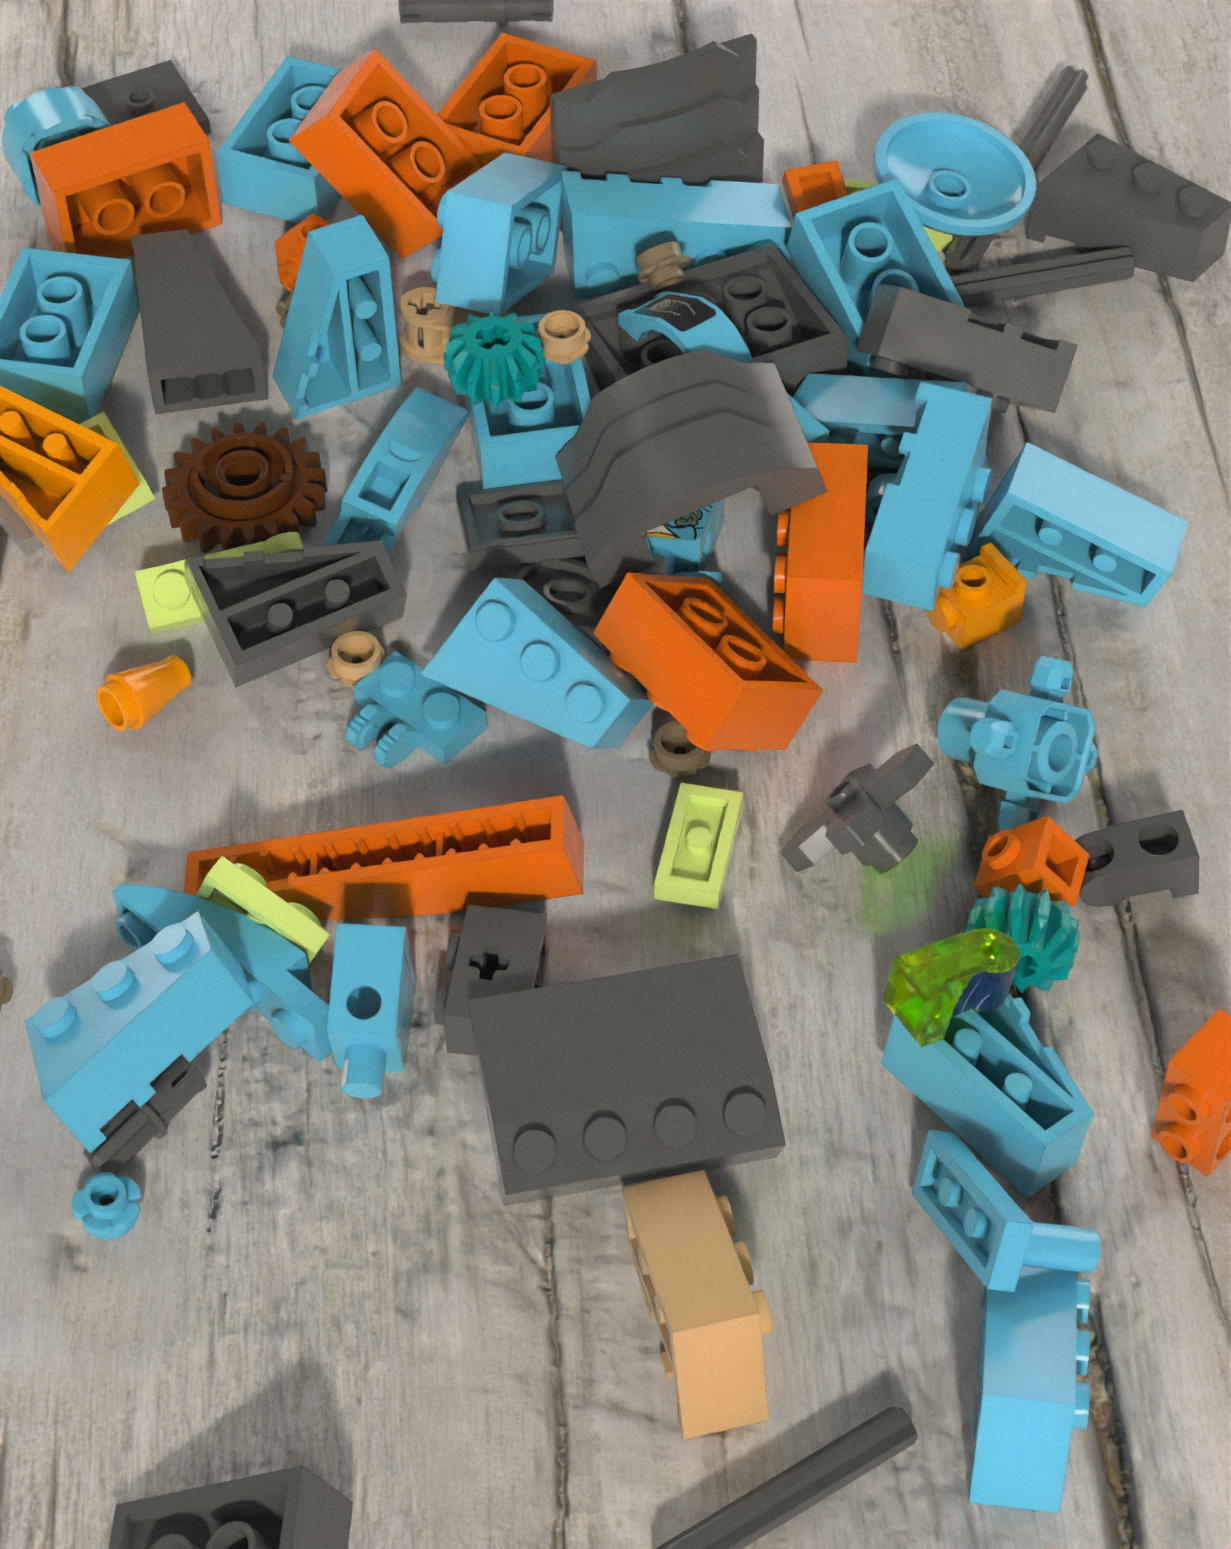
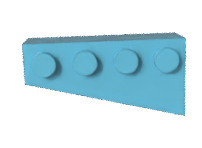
(619, 219)

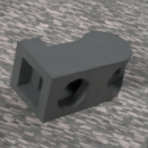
(1140, 860)

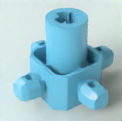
(1024, 742)

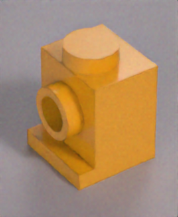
(982, 600)

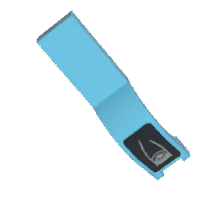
(699, 325)

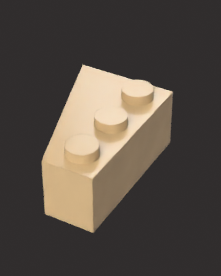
(701, 1301)

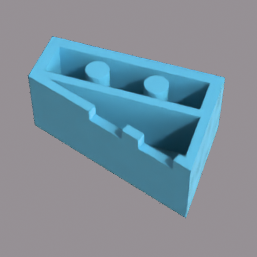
(339, 322)
(867, 412)
(930, 500)
(538, 667)
(132, 1022)
(998, 1091)
(1030, 1389)

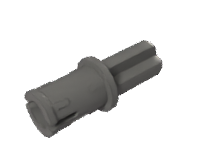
(139, 1125)

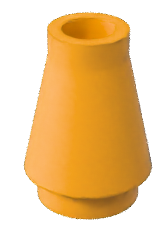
(139, 693)

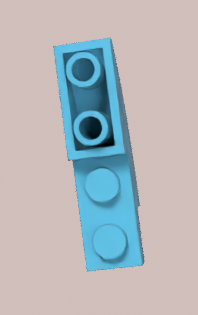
(398, 471)
(272, 965)

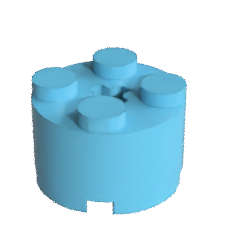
(44, 121)

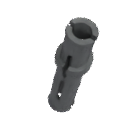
(475, 10)

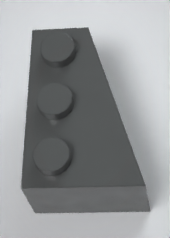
(1120, 199)
(961, 346)
(292, 604)

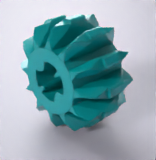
(494, 358)
(1039, 927)

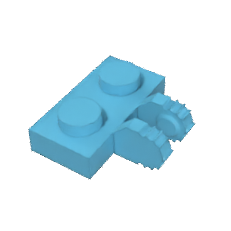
(417, 711)

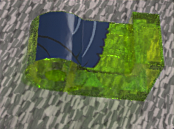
(949, 979)

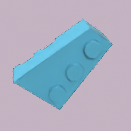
(1078, 528)

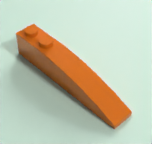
(418, 863)

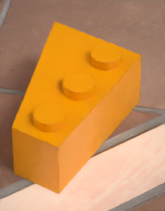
(59, 476)

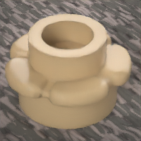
(563, 336)
(354, 657)

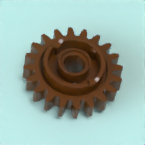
(244, 488)

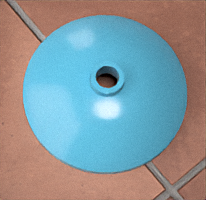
(956, 173)

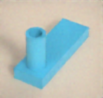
(986, 1221)

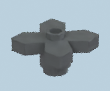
(864, 816)

